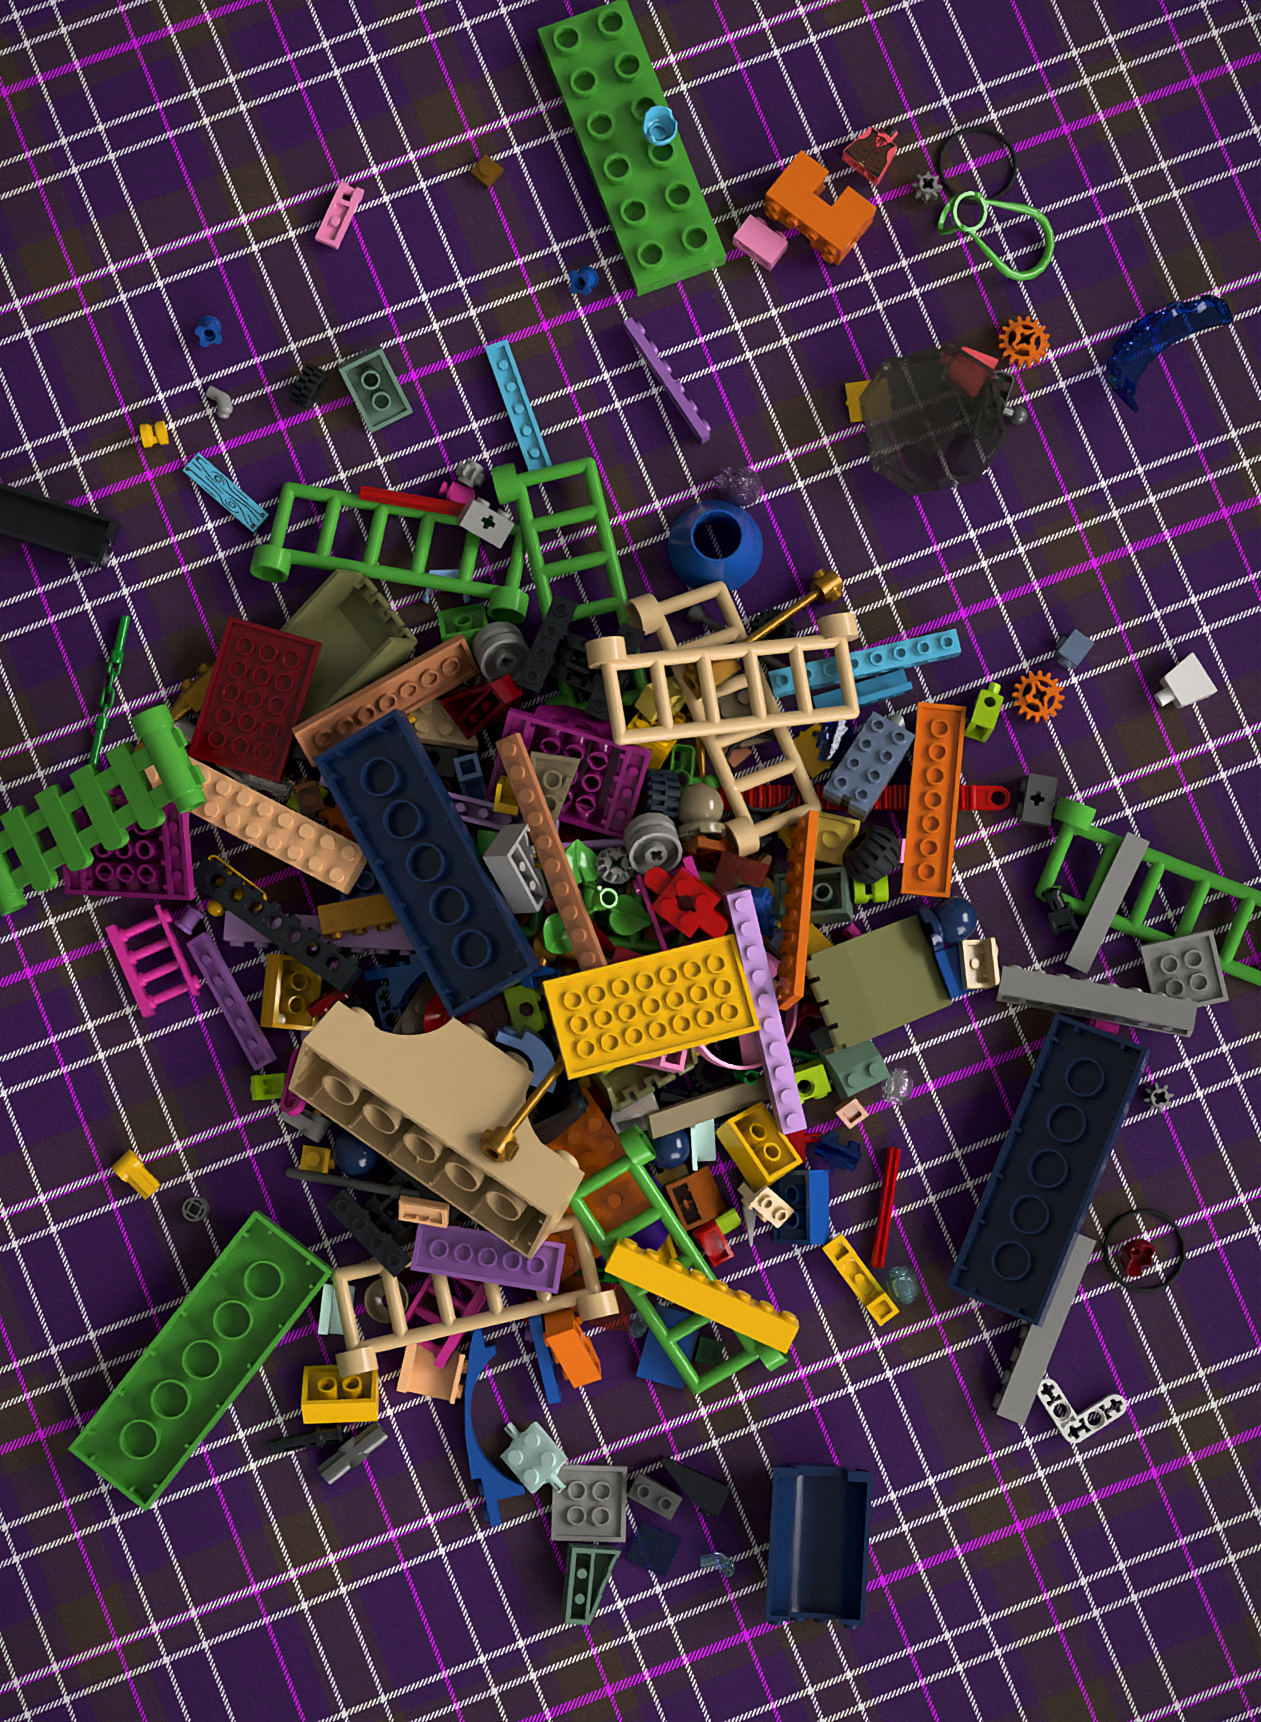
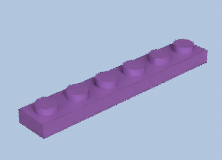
(662, 372)
(231, 1001)

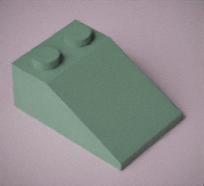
(375, 388)
(830, 896)
(852, 1067)

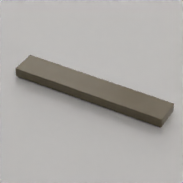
(705, 1107)

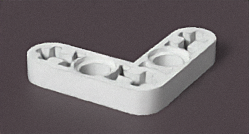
(1070, 1418)

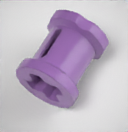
(189, 919)

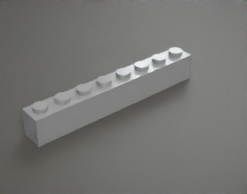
(1097, 1001)
(1038, 1343)

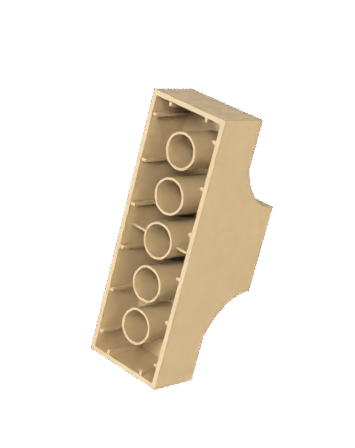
(425, 1111)

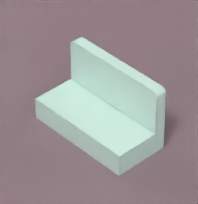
(702, 1143)
(329, 1313)

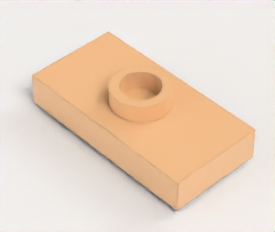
(423, 1211)

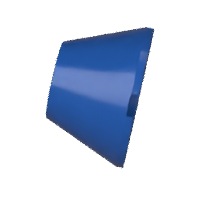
(699, 570)

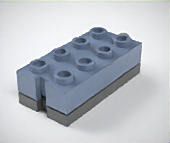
(869, 764)

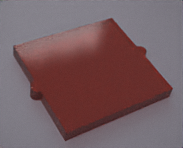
(620, 1320)

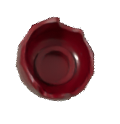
(810, 1013)
(1136, 1255)

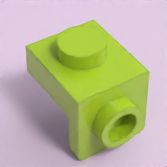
(267, 1086)

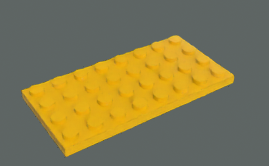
(650, 1006)

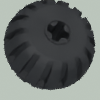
(871, 854)

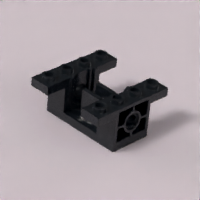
(557, 654)
(378, 1224)

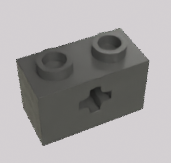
(1045, 790)
(654, 1495)

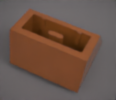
(695, 1198)

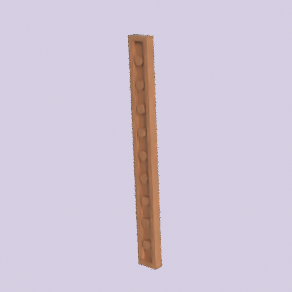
(551, 853)

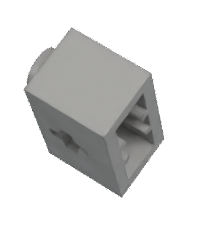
(496, 531)

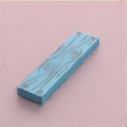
(226, 493)

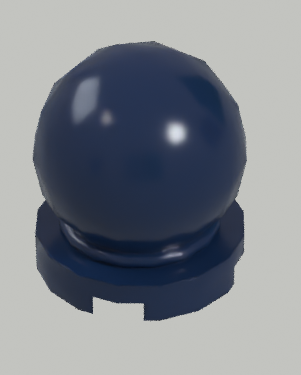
(948, 921)
(671, 1149)
(354, 1155)

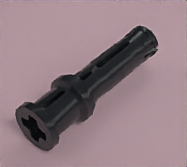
(318, 1437)

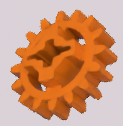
(1029, 349)
(1035, 687)

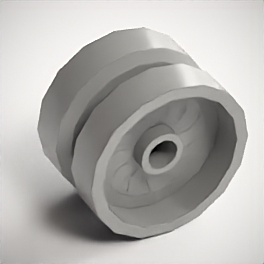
(500, 650)
(652, 842)

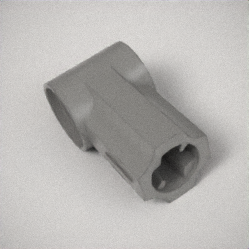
(309, 1123)

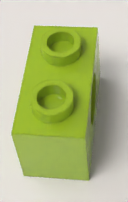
(514, 998)
(815, 1073)

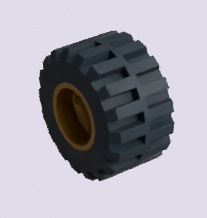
(659, 794)

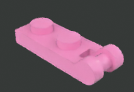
(339, 215)

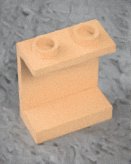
(424, 1378)

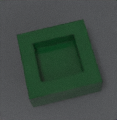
(709, 1351)

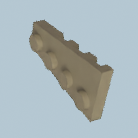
(555, 778)

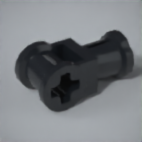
(1060, 913)

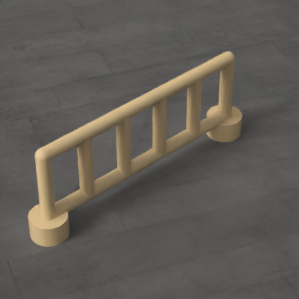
(649, 615)
(834, 632)
(361, 1355)

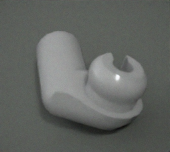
(223, 402)

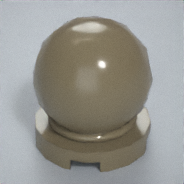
(700, 812)

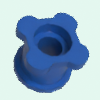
(583, 280)
(208, 331)

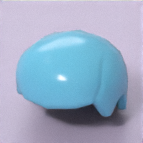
(659, 125)

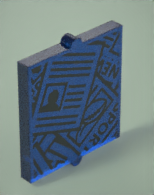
(653, 1548)

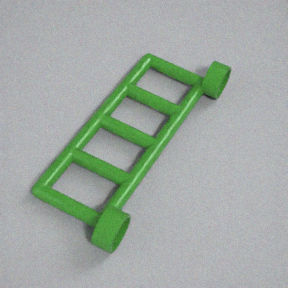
(640, 1152)

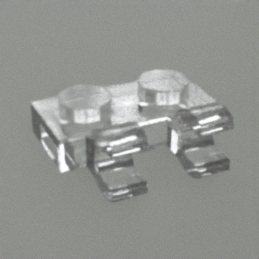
(277, 789)

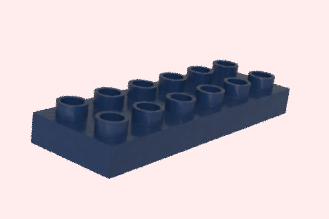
(427, 863)
(1048, 1169)

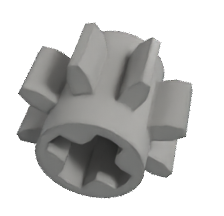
(926, 180)
(470, 474)
(1151, 1099)

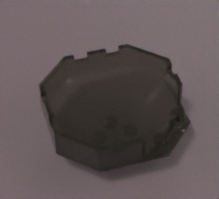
(932, 420)

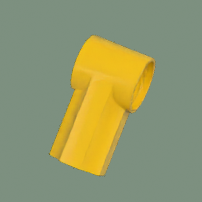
(132, 1170)

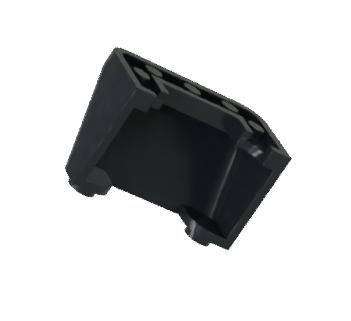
(558, 1109)

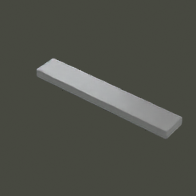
(1107, 902)

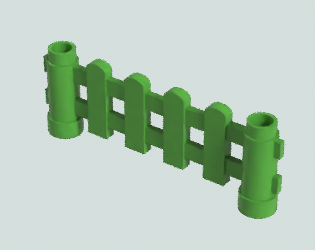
(180, 785)

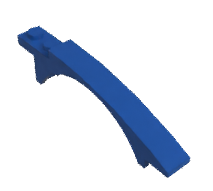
(406, 978)
(494, 1483)

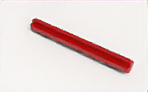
(410, 501)
(885, 1207)

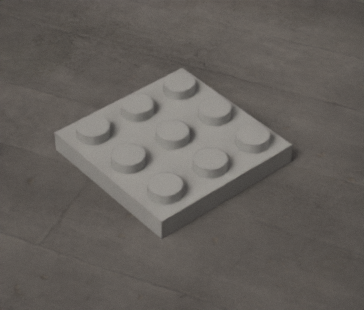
(1186, 968)
(590, 1504)

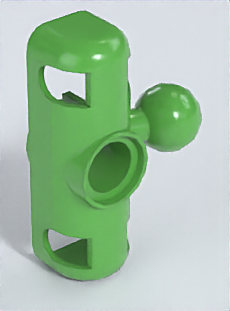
(687, 767)

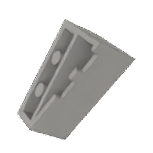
(515, 870)

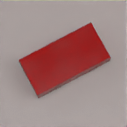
(713, 1243)

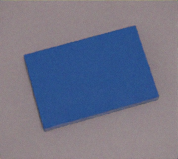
(654, 1362)

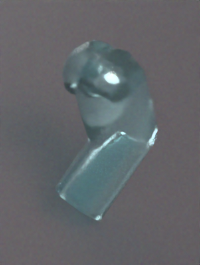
(638, 1326)
(720, 1561)

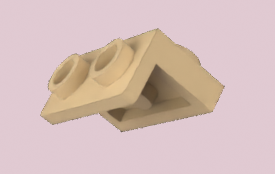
(979, 964)
(767, 1204)

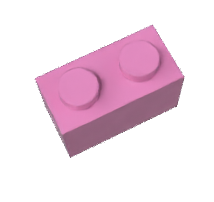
(760, 242)

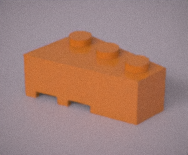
(571, 1347)

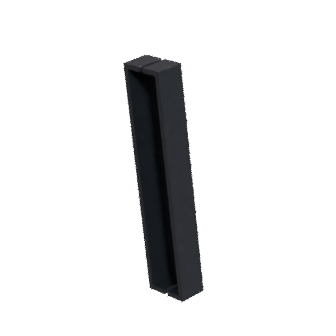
(56, 526)

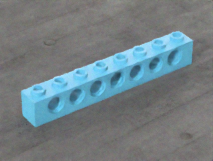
(871, 662)

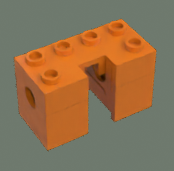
(797, 205)

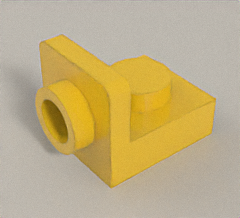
(317, 1159)

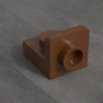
(308, 796)

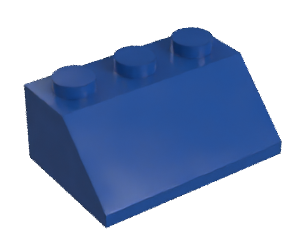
(809, 1197)

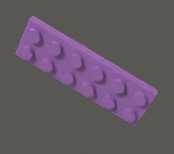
(486, 1258)

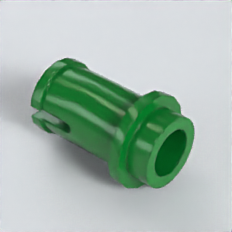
(745, 1075)

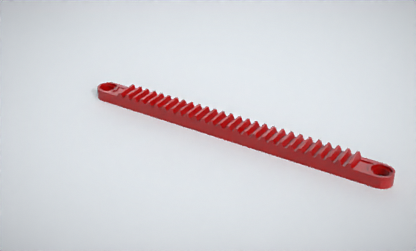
(892, 799)

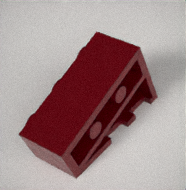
(481, 704)

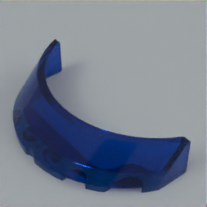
(1155, 334)

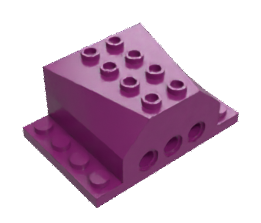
(608, 774)
(150, 865)

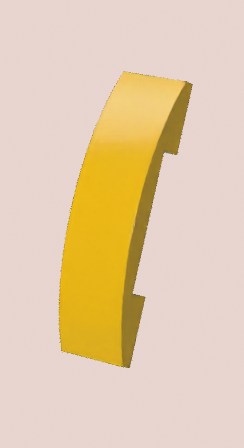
(860, 1279)

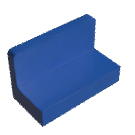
(950, 970)

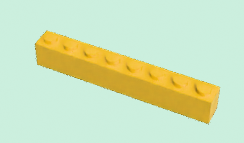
(702, 1295)

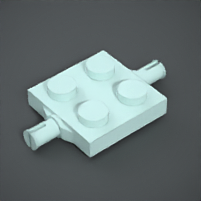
(534, 1457)

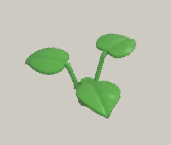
(626, 913)

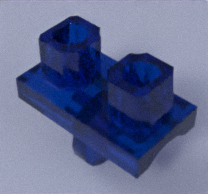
(829, 740)
(838, 1154)

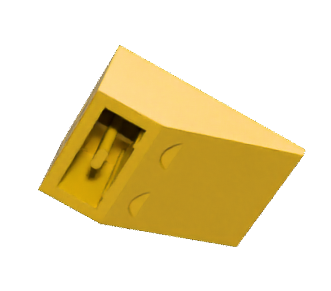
(661, 749)

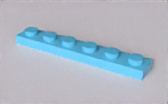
(517, 405)

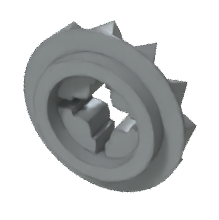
(618, 874)

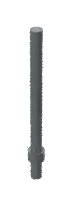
(395, 1191)

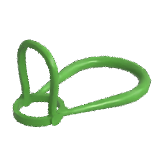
(995, 260)

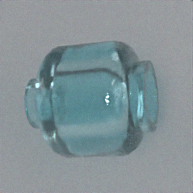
(902, 1284)

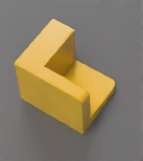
(505, 798)

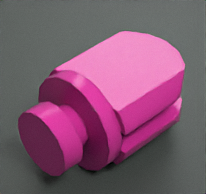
(457, 492)

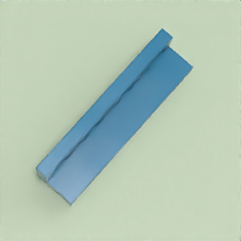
(869, 691)

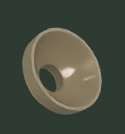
(374, 1303)

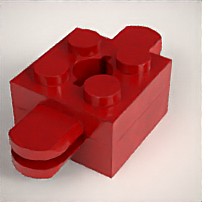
(686, 901)

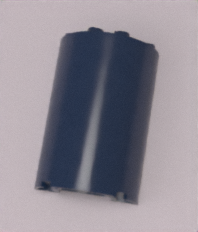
(818, 1544)

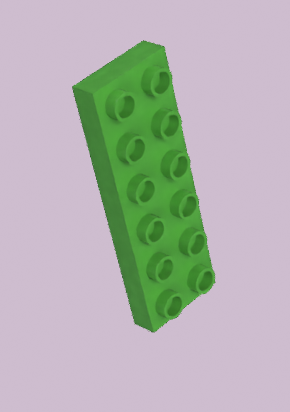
(643, 187)
(201, 1360)

